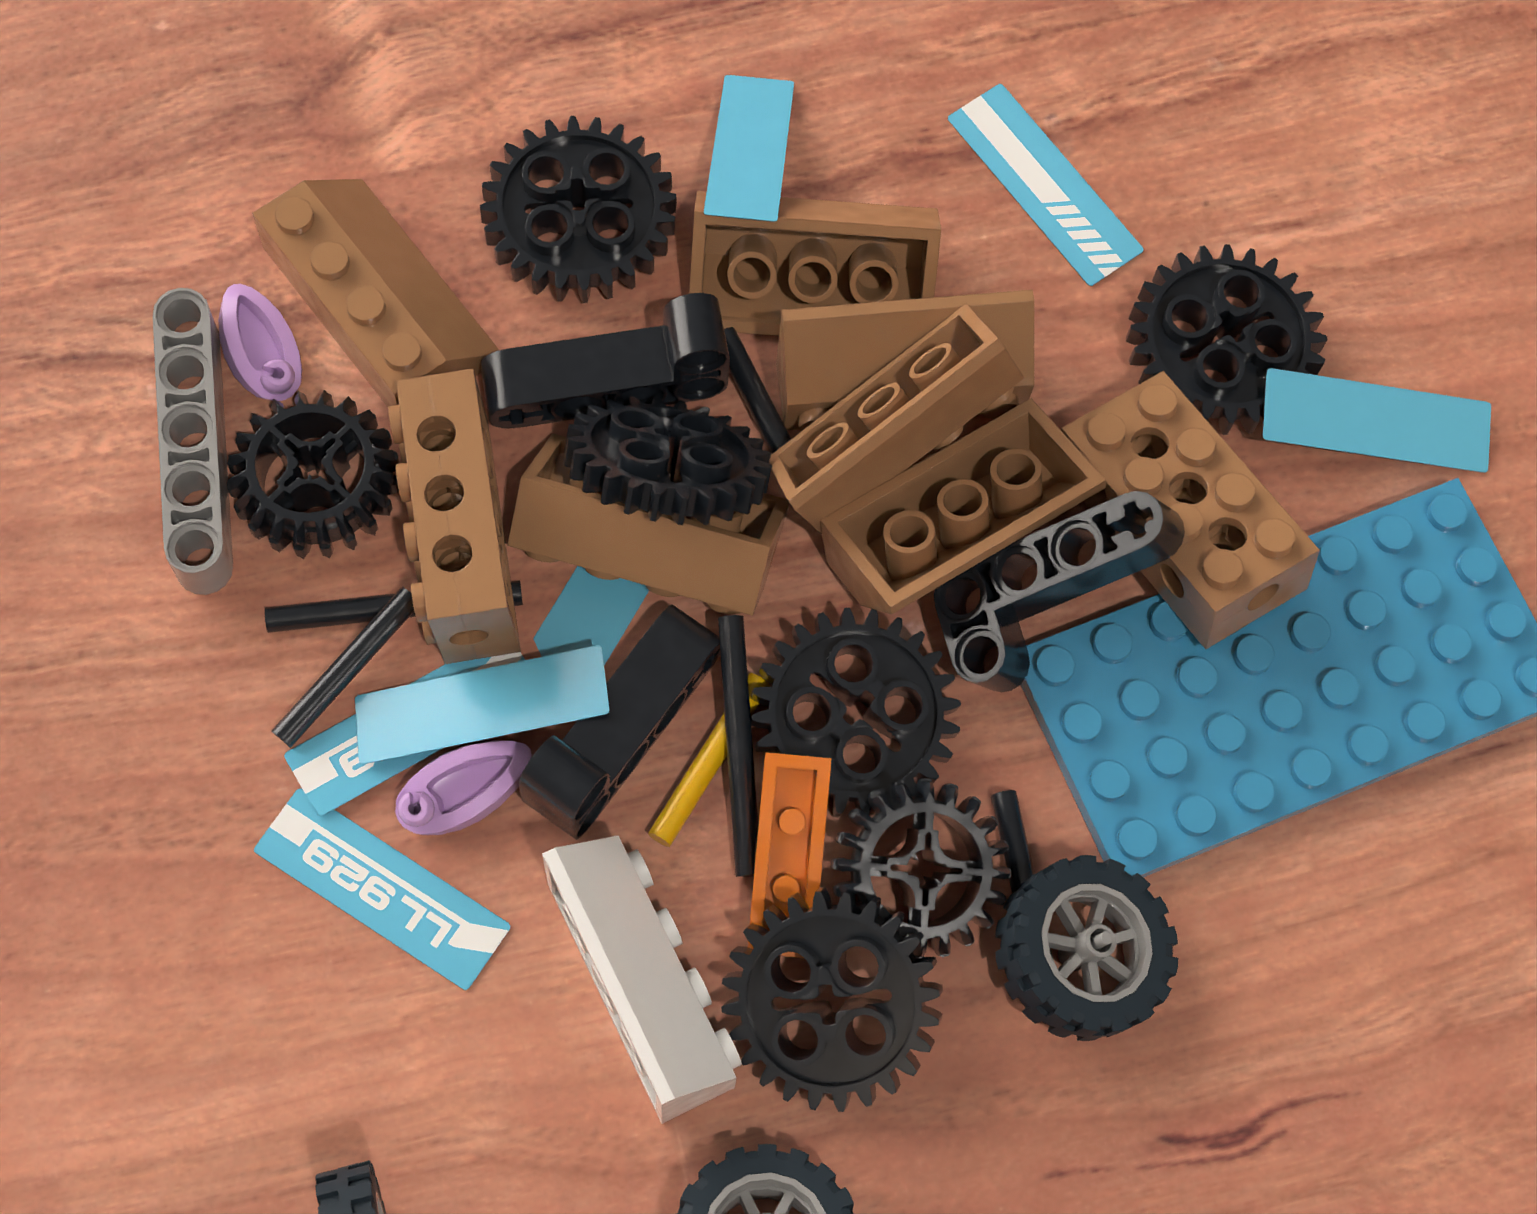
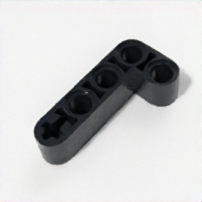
(561, 378)
(1057, 581)
(583, 772)

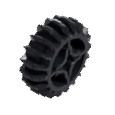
(341, 438)
(921, 836)

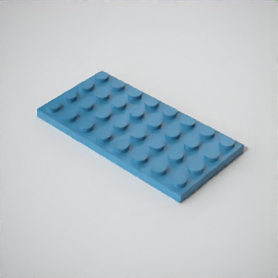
(1371, 670)

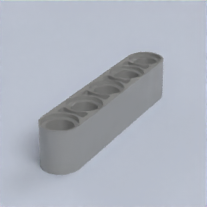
(199, 466)

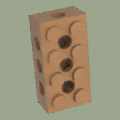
(453, 517)
(1238, 541)

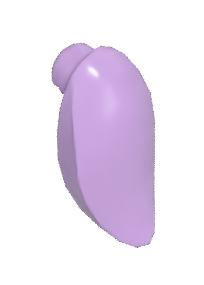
(258, 344)
(461, 787)

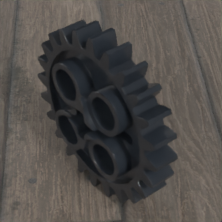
(581, 256)
(1198, 297)
(667, 460)
(892, 669)
(841, 1059)

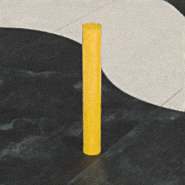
(697, 777)

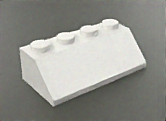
(640, 975)

